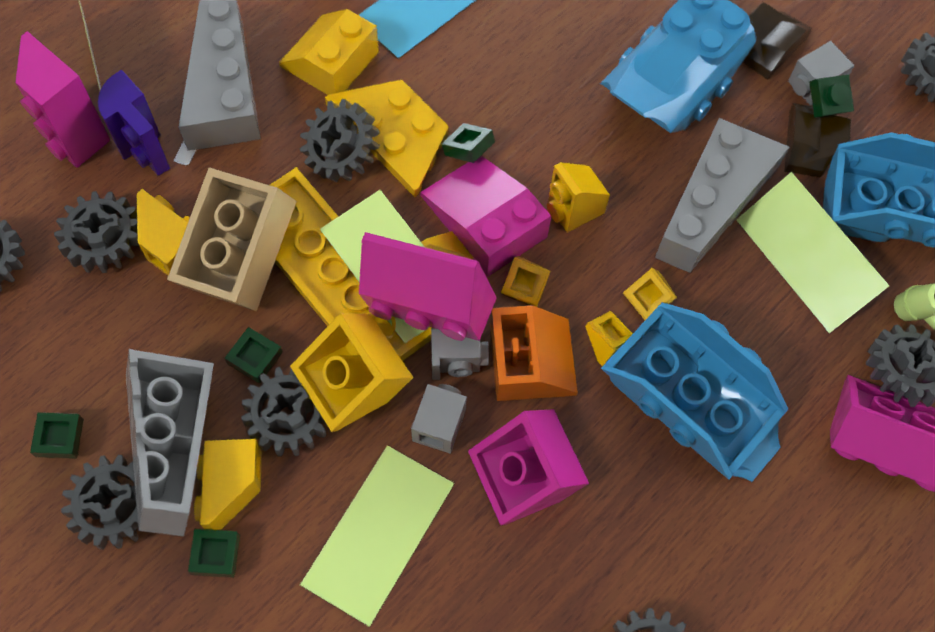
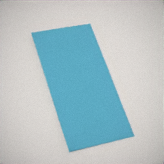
(408, 22)

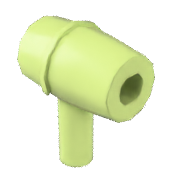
(917, 304)

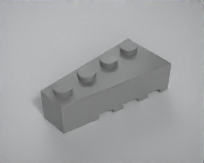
(218, 86)
(722, 184)
(166, 431)

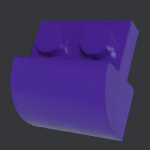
(131, 122)

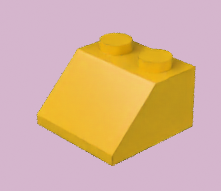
(333, 51)
(350, 370)

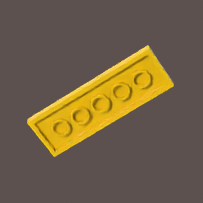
(319, 270)

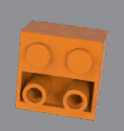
(531, 354)

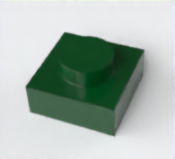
(831, 95)
(468, 142)
(253, 355)
(57, 435)
(214, 553)

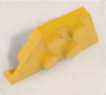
(407, 128)

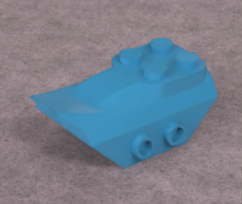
(683, 62)
(883, 188)
(702, 389)

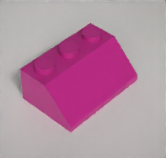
(58, 103)
(424, 287)
(885, 432)

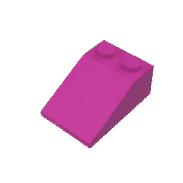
(488, 213)

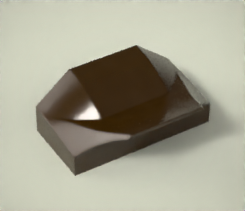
(776, 39)
(813, 140)

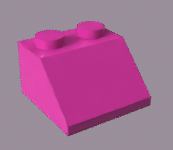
(527, 465)

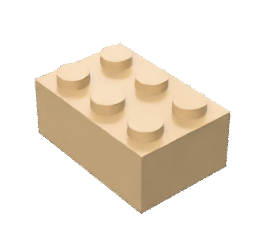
(232, 239)

